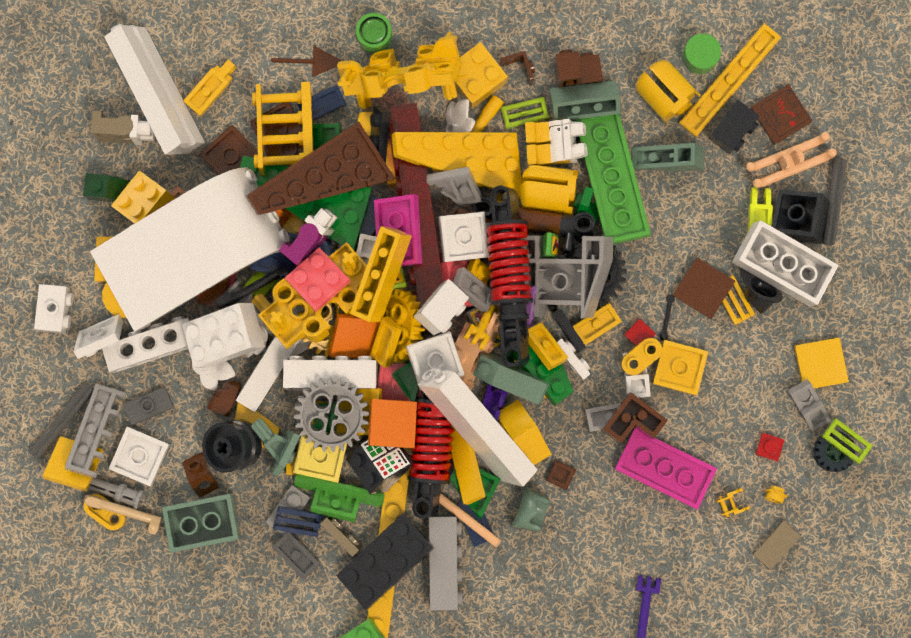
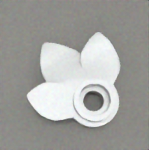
(458, 118)
(210, 376)

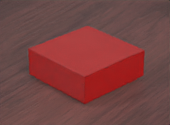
(639, 332)

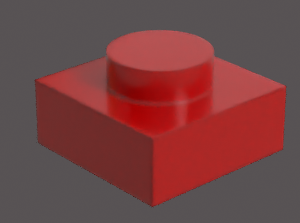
(769, 447)

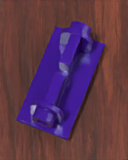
(494, 400)

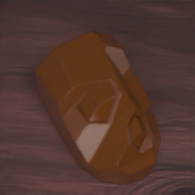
(224, 398)

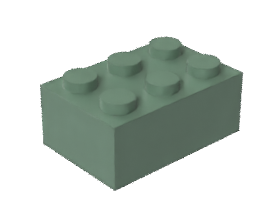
(201, 523)

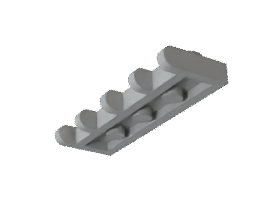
(92, 430)

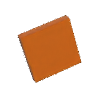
(352, 336)
(392, 423)

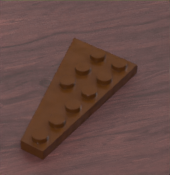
(332, 169)

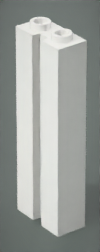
(154, 89)
(477, 426)

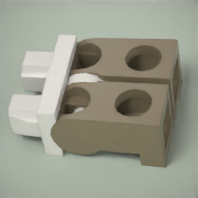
(120, 129)

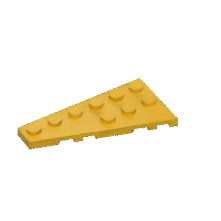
(489, 156)

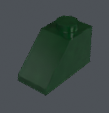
(103, 187)

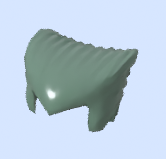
(531, 510)

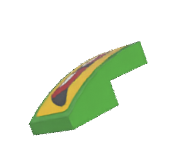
(550, 246)

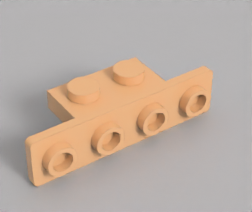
(470, 354)

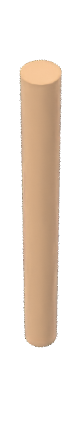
(468, 520)

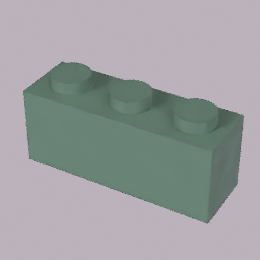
(585, 100)

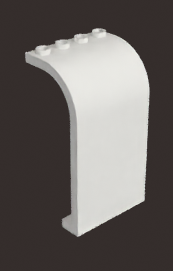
(188, 247)

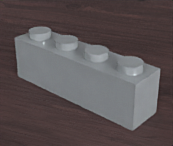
(443, 563)

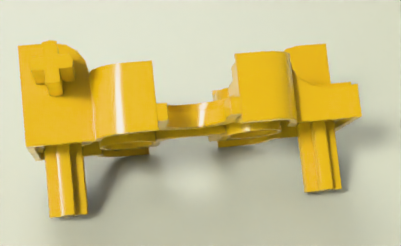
(433, 67)
(290, 328)

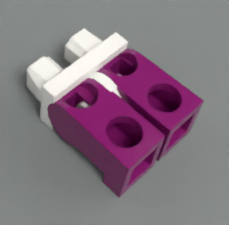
(310, 236)

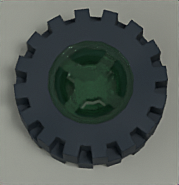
(825, 458)

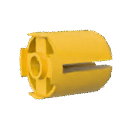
(674, 82)
(549, 188)

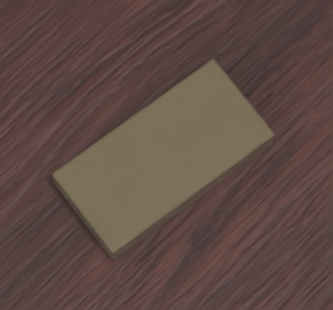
(776, 545)

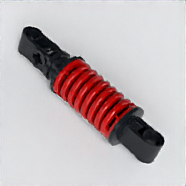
(508, 275)
(433, 455)

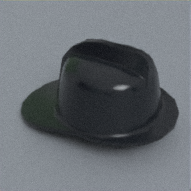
(759, 293)

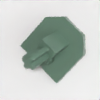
(279, 448)

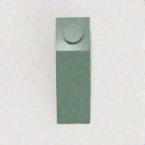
(669, 157)
(510, 379)

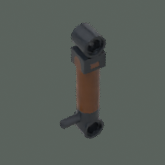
(549, 221)

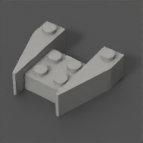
(569, 279)

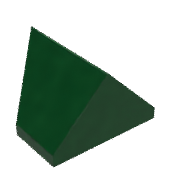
(407, 381)

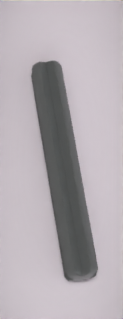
(834, 198)
(61, 421)

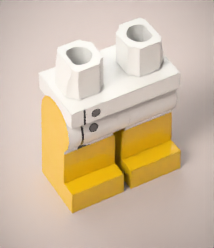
(554, 142)

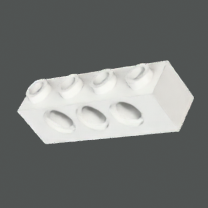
(117, 361)

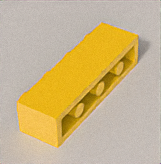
(380, 274)

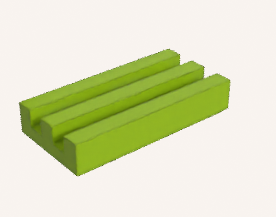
(504, 109)
(830, 429)

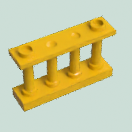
(302, 117)

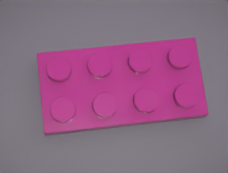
(665, 469)

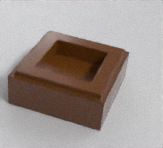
(561, 475)

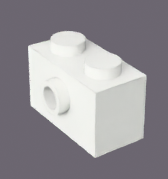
(442, 307)
(53, 309)

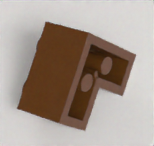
(577, 70)
(630, 414)

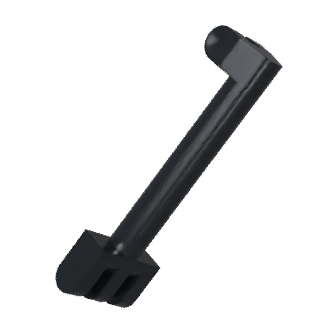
(228, 300)

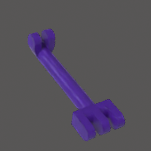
(647, 591)

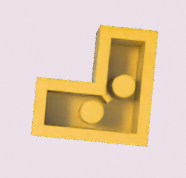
(523, 432)

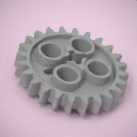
(311, 409)

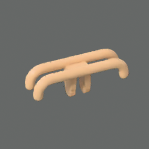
(791, 161)

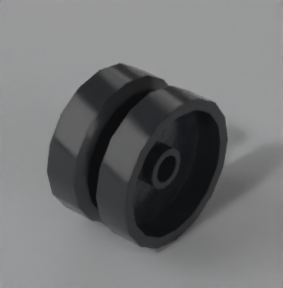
(231, 446)

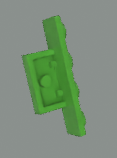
(337, 499)

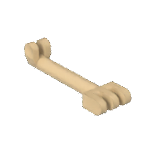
(152, 520)

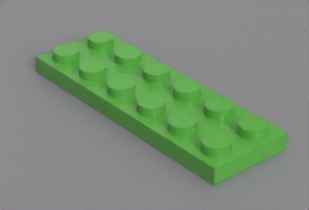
(613, 180)

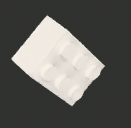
(223, 335)

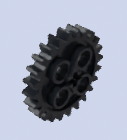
(614, 273)

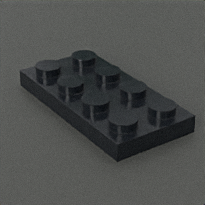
(385, 561)

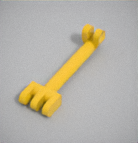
(479, 331)

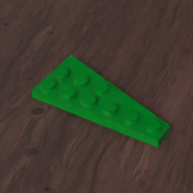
(347, 206)

